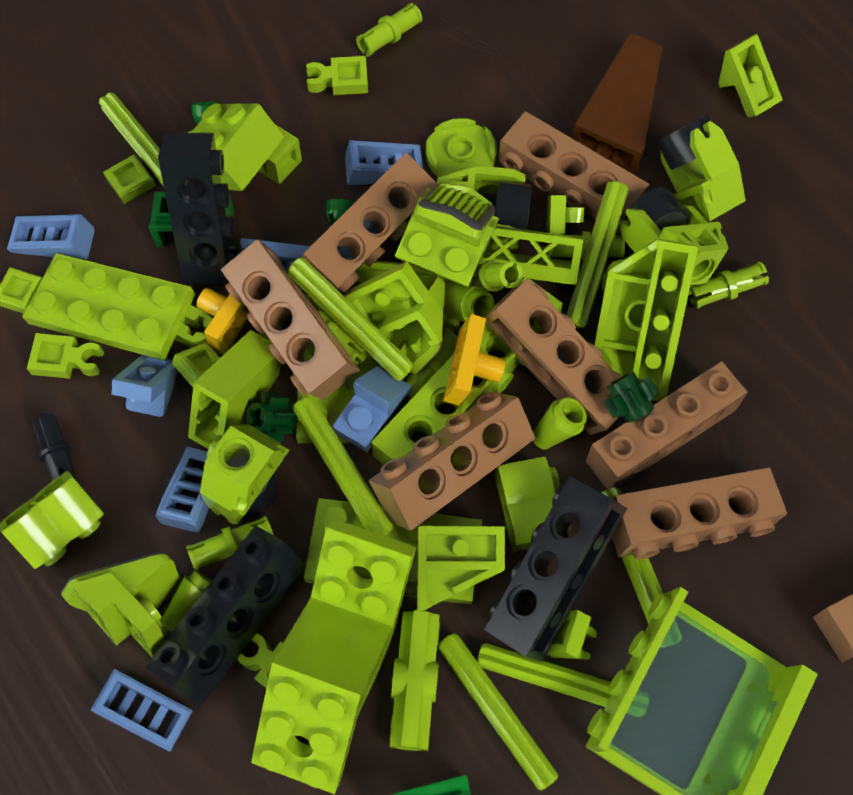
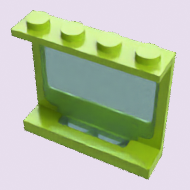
(698, 707)

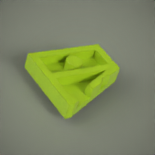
(456, 560)

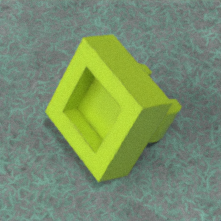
(559, 214)
(572, 636)

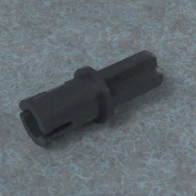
(52, 446)

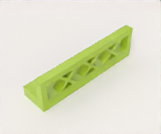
(539, 265)

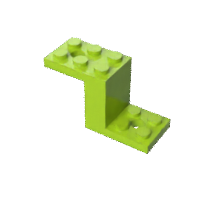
(332, 656)

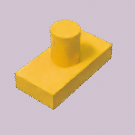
(227, 320)
(470, 362)

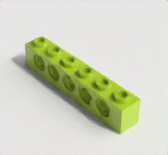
(421, 411)

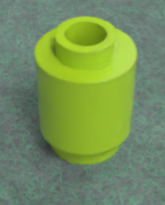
(464, 301)

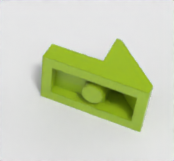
(750, 72)

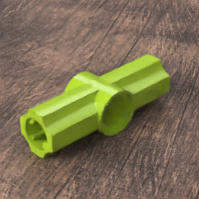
(414, 681)

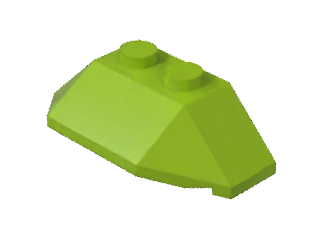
(646, 311)

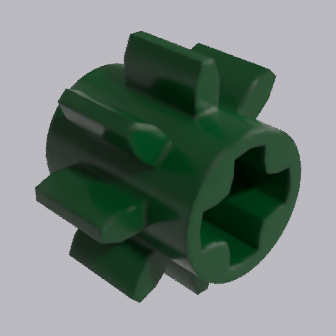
(630, 397)
(272, 416)

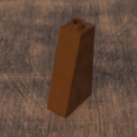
(621, 106)

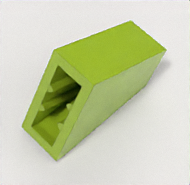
(230, 387)

